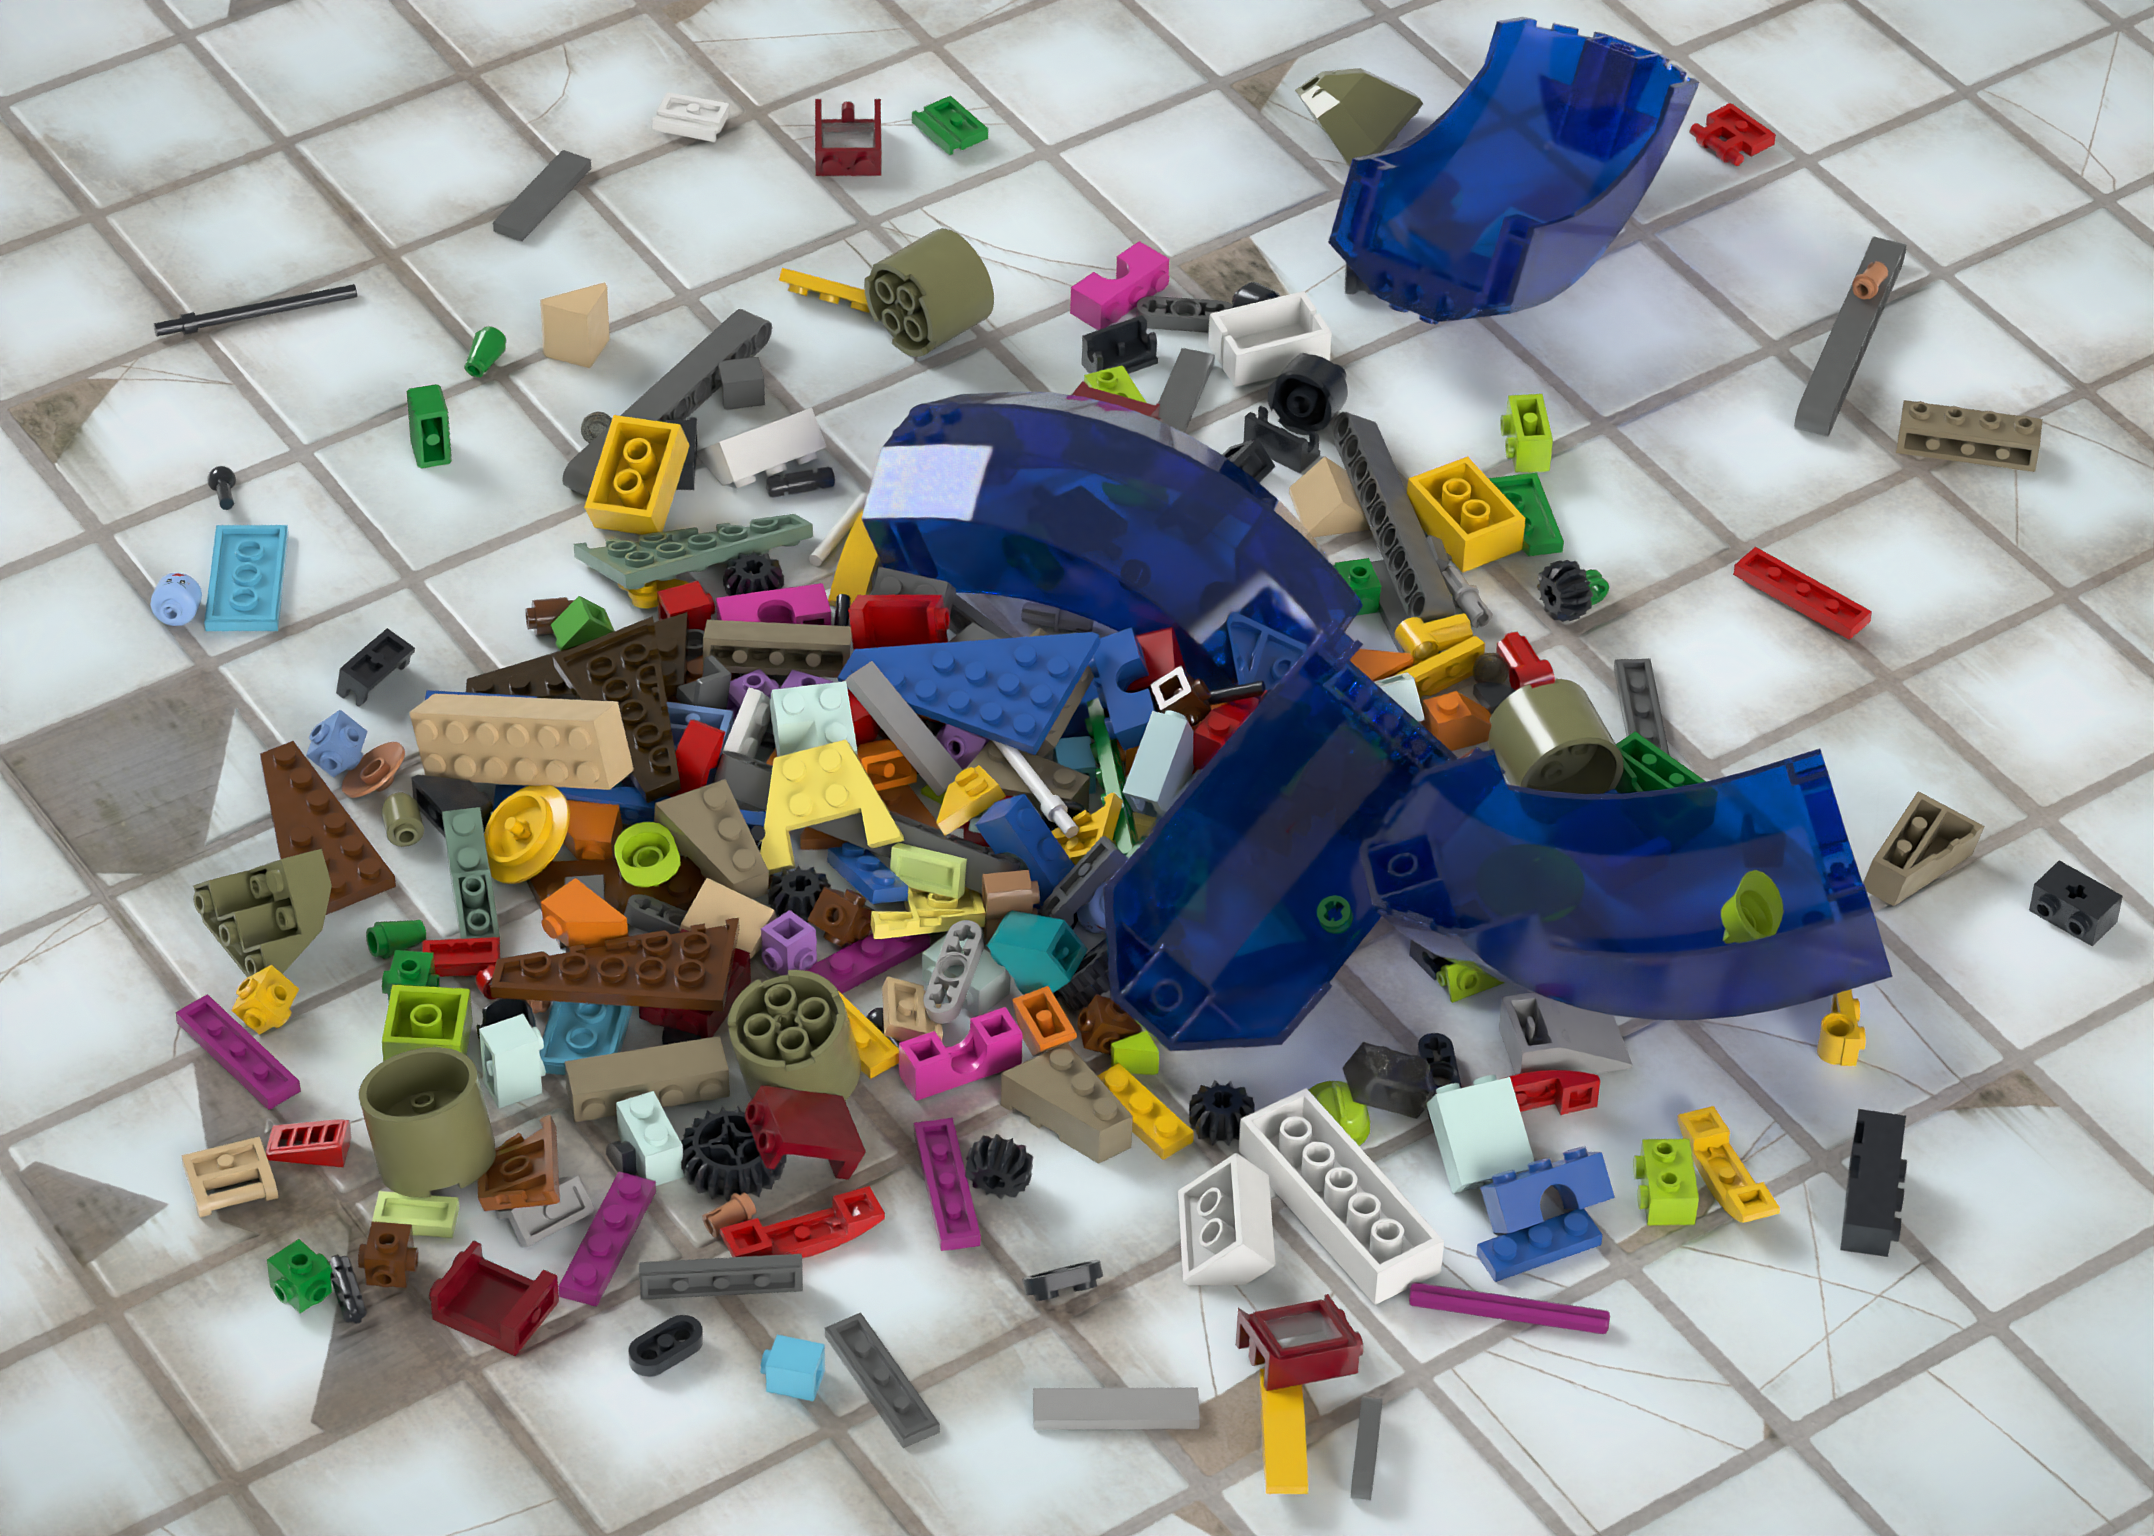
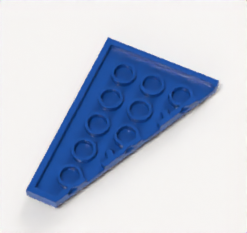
(987, 687)

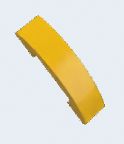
(855, 565)
(1722, 1167)

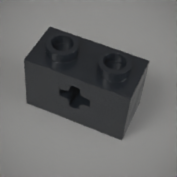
(2075, 903)

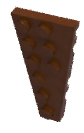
(312, 819)
(677, 891)
(635, 970)

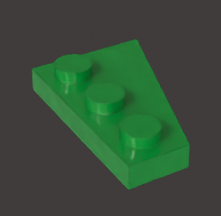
(1529, 498)

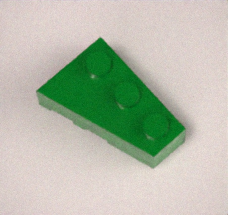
(1650, 768)

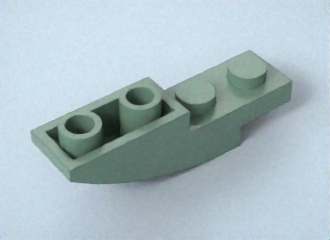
(470, 874)

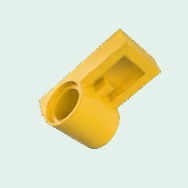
(1839, 1031)

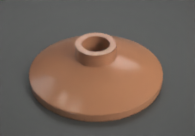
(374, 770)

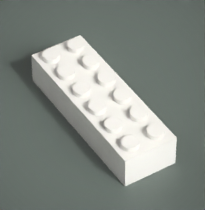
(1341, 1196)

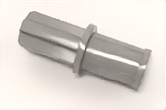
(1466, 597)
(1055, 617)

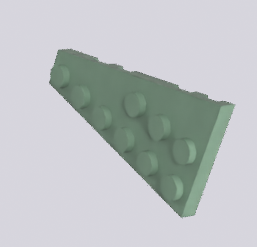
(683, 550)

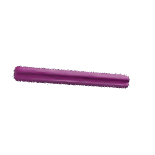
(1509, 1308)

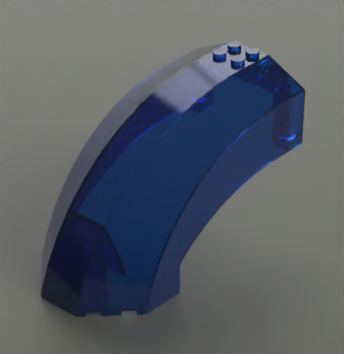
(1515, 177)
(1100, 520)
(1626, 891)
(1219, 903)

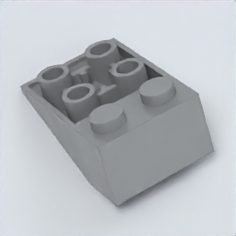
(1558, 1036)

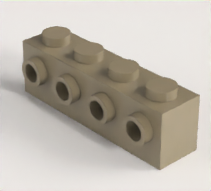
(1969, 435)
(778, 647)
(674, 1072)

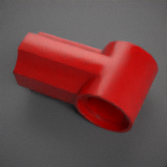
(1524, 663)

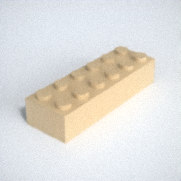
(522, 740)

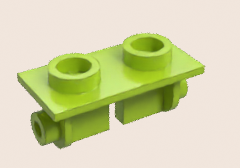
(1463, 981)

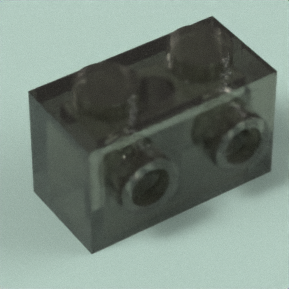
(1389, 1080)

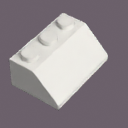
(764, 449)
(1226, 1225)

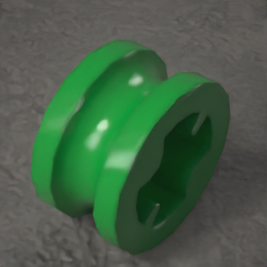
(1598, 585)
(1333, 926)

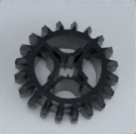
(724, 1156)

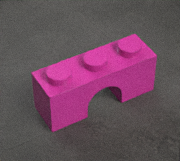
(1104, 301)
(787, 605)
(989, 1048)

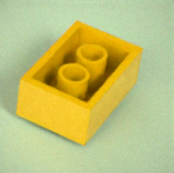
(636, 475)
(1466, 514)

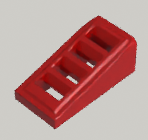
(332, 1143)

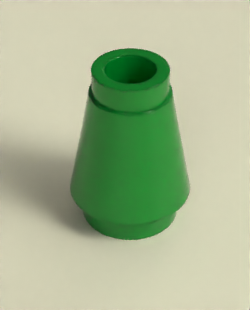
(485, 350)
(394, 935)

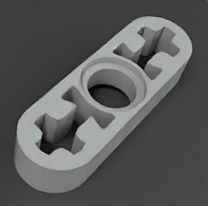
(959, 986)

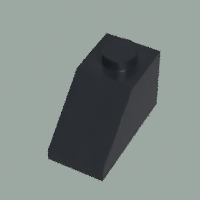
(448, 794)

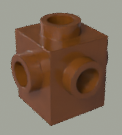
(1183, 695)
(842, 916)
(1104, 1024)
(388, 1255)

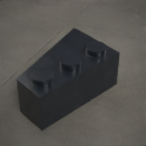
(1873, 1184)

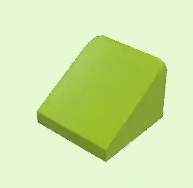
(1136, 1054)

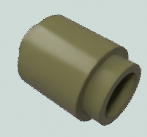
(402, 819)

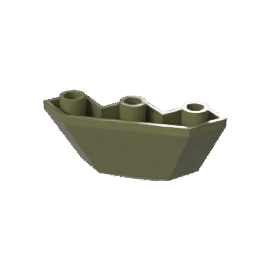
(1358, 109)
(267, 911)

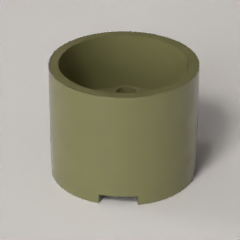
(929, 292)
(1554, 741)
(794, 1036)
(427, 1121)

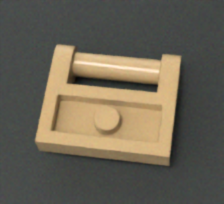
(225, 1167)

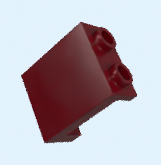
(804, 1126)
(492, 1300)

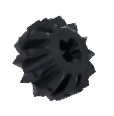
(752, 574)
(1565, 590)
(796, 891)
(1218, 1111)
(999, 1166)

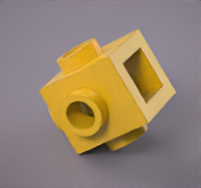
(265, 1000)

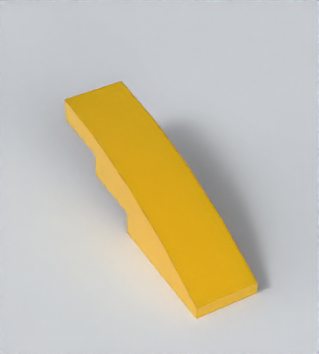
(1283, 1439)

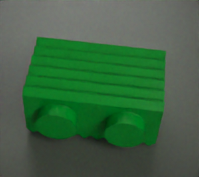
(429, 426)

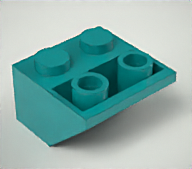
(1036, 950)

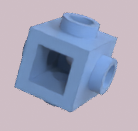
(337, 744)

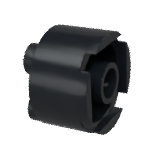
(1308, 393)

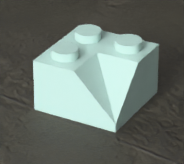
(811, 717)

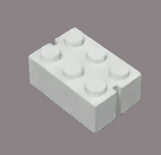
(1265, 336)

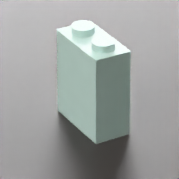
(1161, 763)
(1479, 1132)

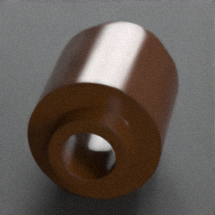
(544, 613)

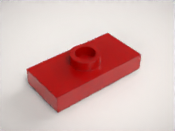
(462, 956)

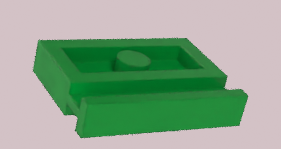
(950, 125)

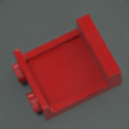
(898, 620)

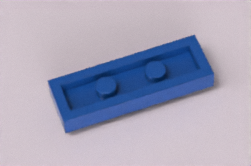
(867, 874)
(1539, 1244)

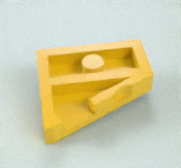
(967, 797)
(1091, 828)

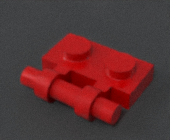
(1738, 129)

